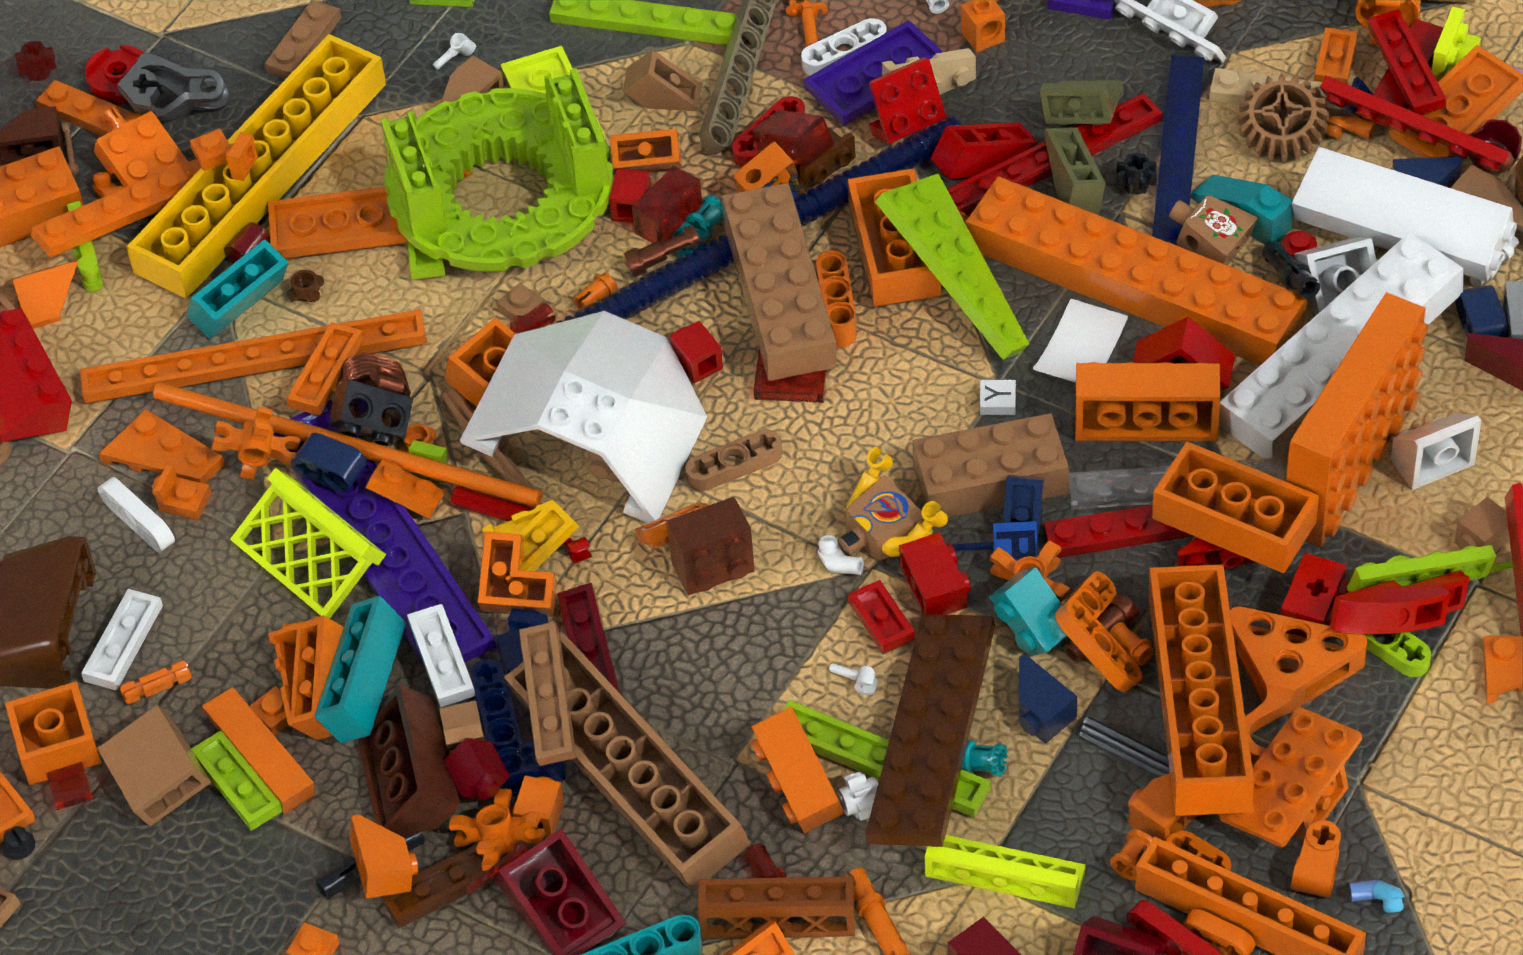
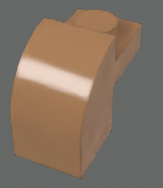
(459, 723)

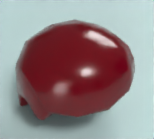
(1502, 135)

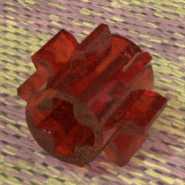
(35, 60)

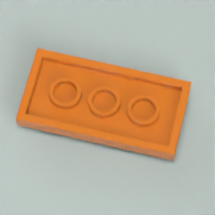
(1474, 92)
(332, 223)

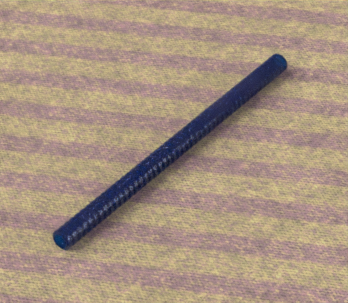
(808, 206)

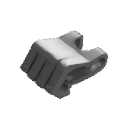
(143, 88)

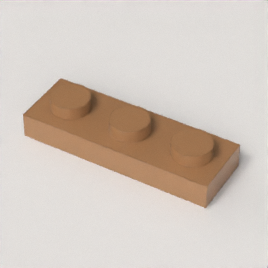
(302, 38)

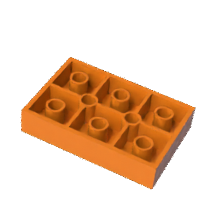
(1359, 412)

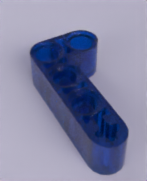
(504, 727)

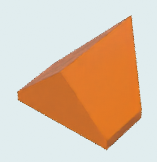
(44, 293)

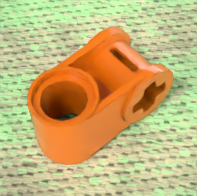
(1318, 860)

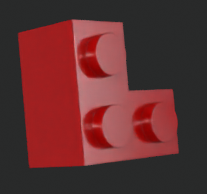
(1186, 343)

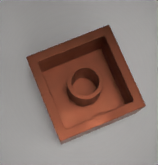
(711, 546)

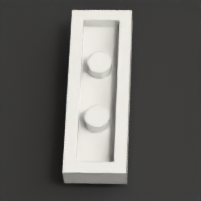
(122, 639)
(441, 655)

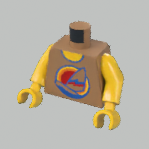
(883, 516)

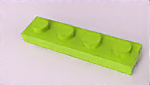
(1471, 560)

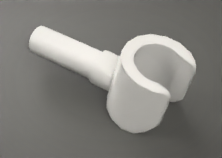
(459, 44)
(864, 678)

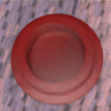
(1298, 241)

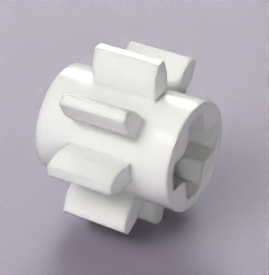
(858, 795)

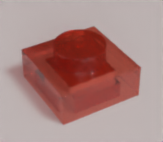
(69, 786)

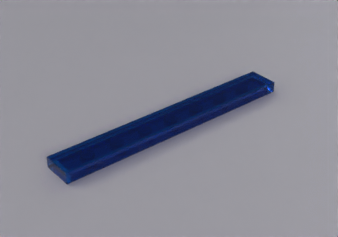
(1178, 143)

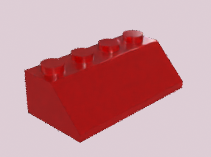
(30, 389)

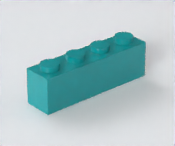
(360, 669)

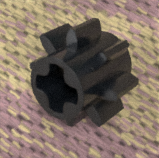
(1136, 173)

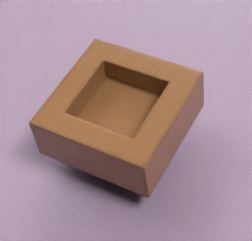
(519, 302)

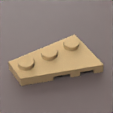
(949, 68)

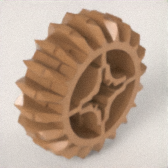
(1257, 115)

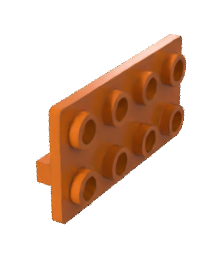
(1298, 778)

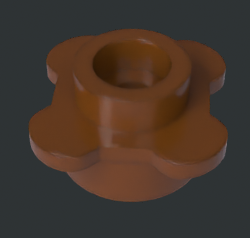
(305, 286)

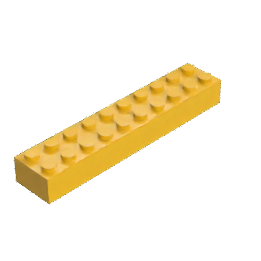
(289, 135)

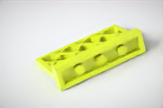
(330, 526)

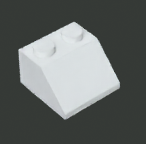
(1337, 267)
(1436, 449)

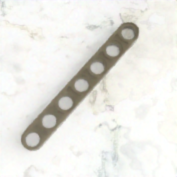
(731, 74)

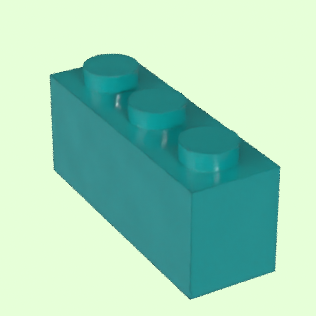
(237, 289)

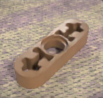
(740, 447)

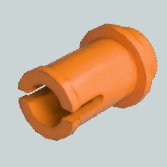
(601, 286)
(1137, 648)

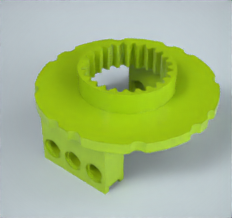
(547, 130)

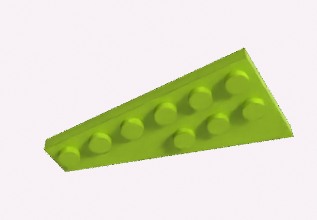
(941, 239)

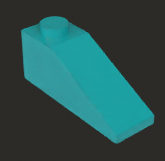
(1259, 199)

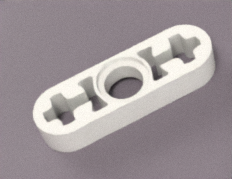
(825, 53)
(136, 514)

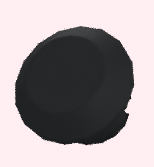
(18, 843)

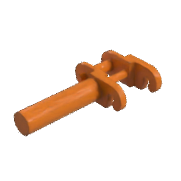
(808, 12)

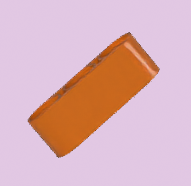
(837, 295)

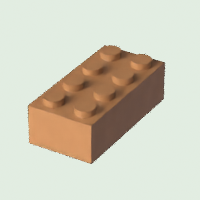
(971, 466)

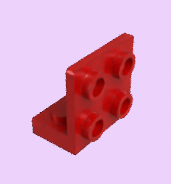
(906, 101)

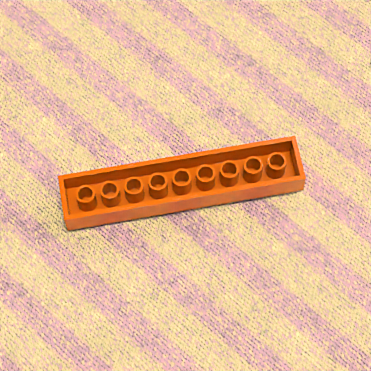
(1134, 270)

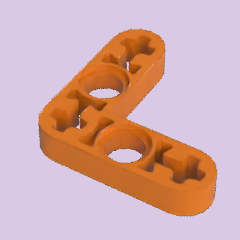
(1079, 622)

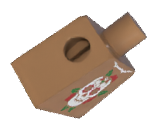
(1213, 228)

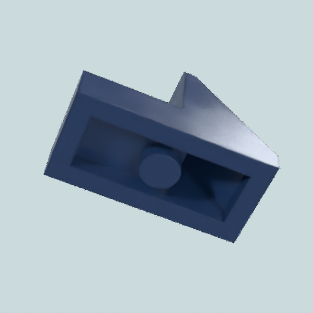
(1024, 500)

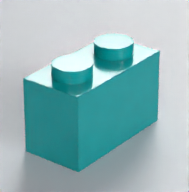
(1030, 611)

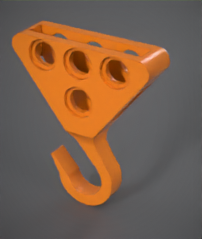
(1309, 659)

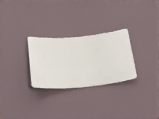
(1082, 336)

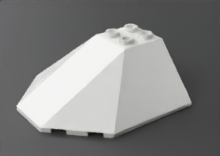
(604, 391)

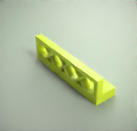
(1005, 871)

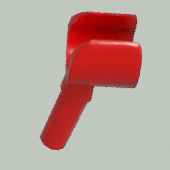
(578, 549)

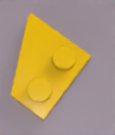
(542, 531)

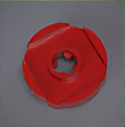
(100, 70)

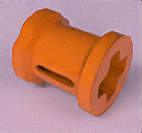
(1125, 861)

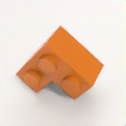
(506, 584)

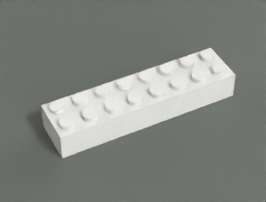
(1281, 391)

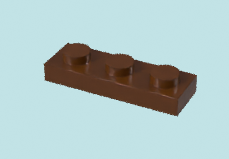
(436, 887)

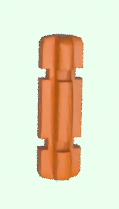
(155, 682)

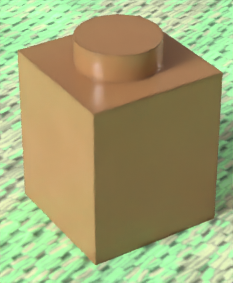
(1483, 526)

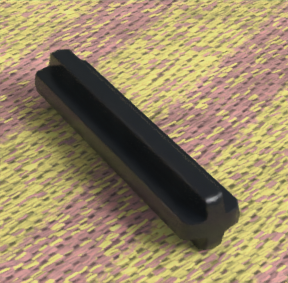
(1124, 746)

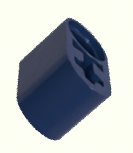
(1481, 312)
(329, 462)

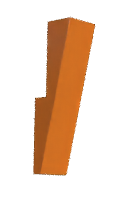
(260, 749)

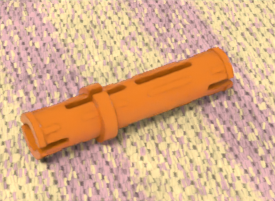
(872, 908)

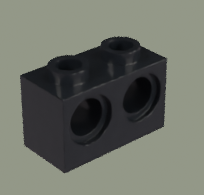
(370, 403)

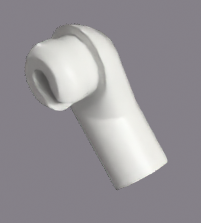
(834, 558)

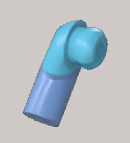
(1377, 889)

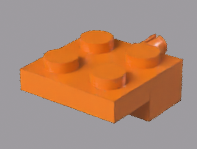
(137, 148)

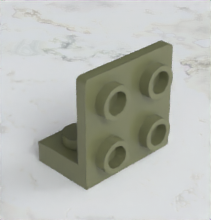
(1080, 101)

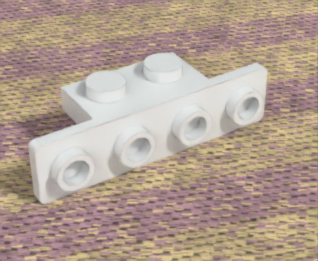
(1181, 19)

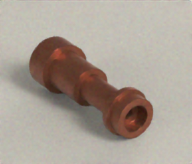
(657, 252)
(1119, 610)

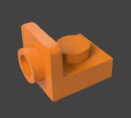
(180, 495)

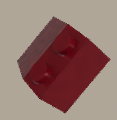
(559, 897)

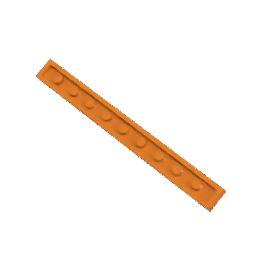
(242, 357)

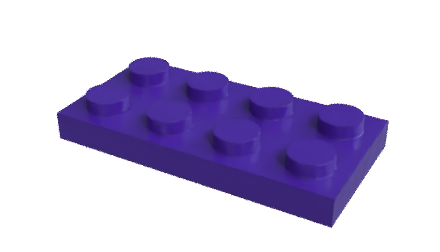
(845, 83)

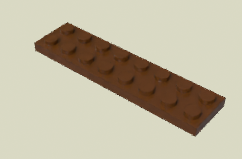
(931, 731)

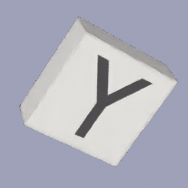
(997, 397)

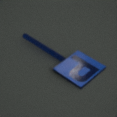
(1015, 538)

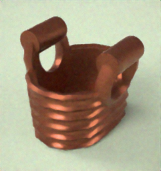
(377, 372)

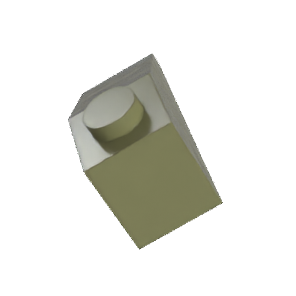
(1074, 170)

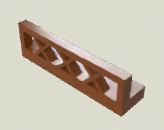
(777, 901)

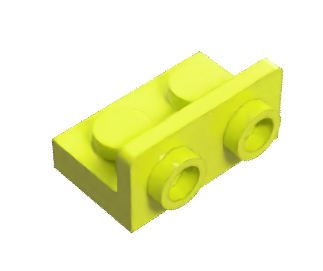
(1453, 43)

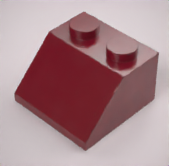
(1109, 938)

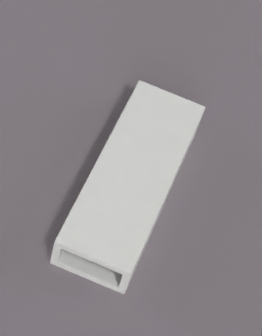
(1386, 205)

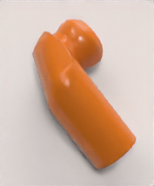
(1349, 123)
(103, 185)

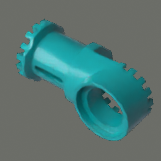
(704, 217)
(985, 758)

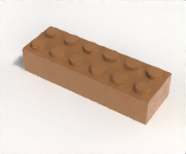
(779, 282)

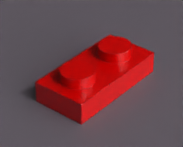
(881, 617)

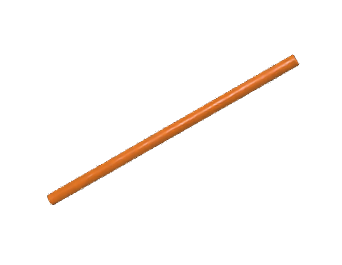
(370, 450)

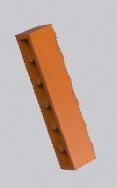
(1269, 917)

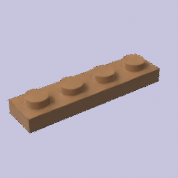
(547, 694)

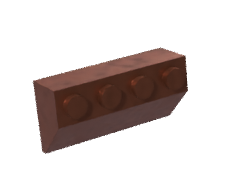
(406, 765)

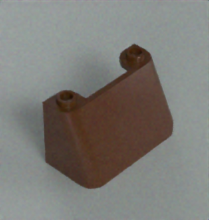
(38, 609)

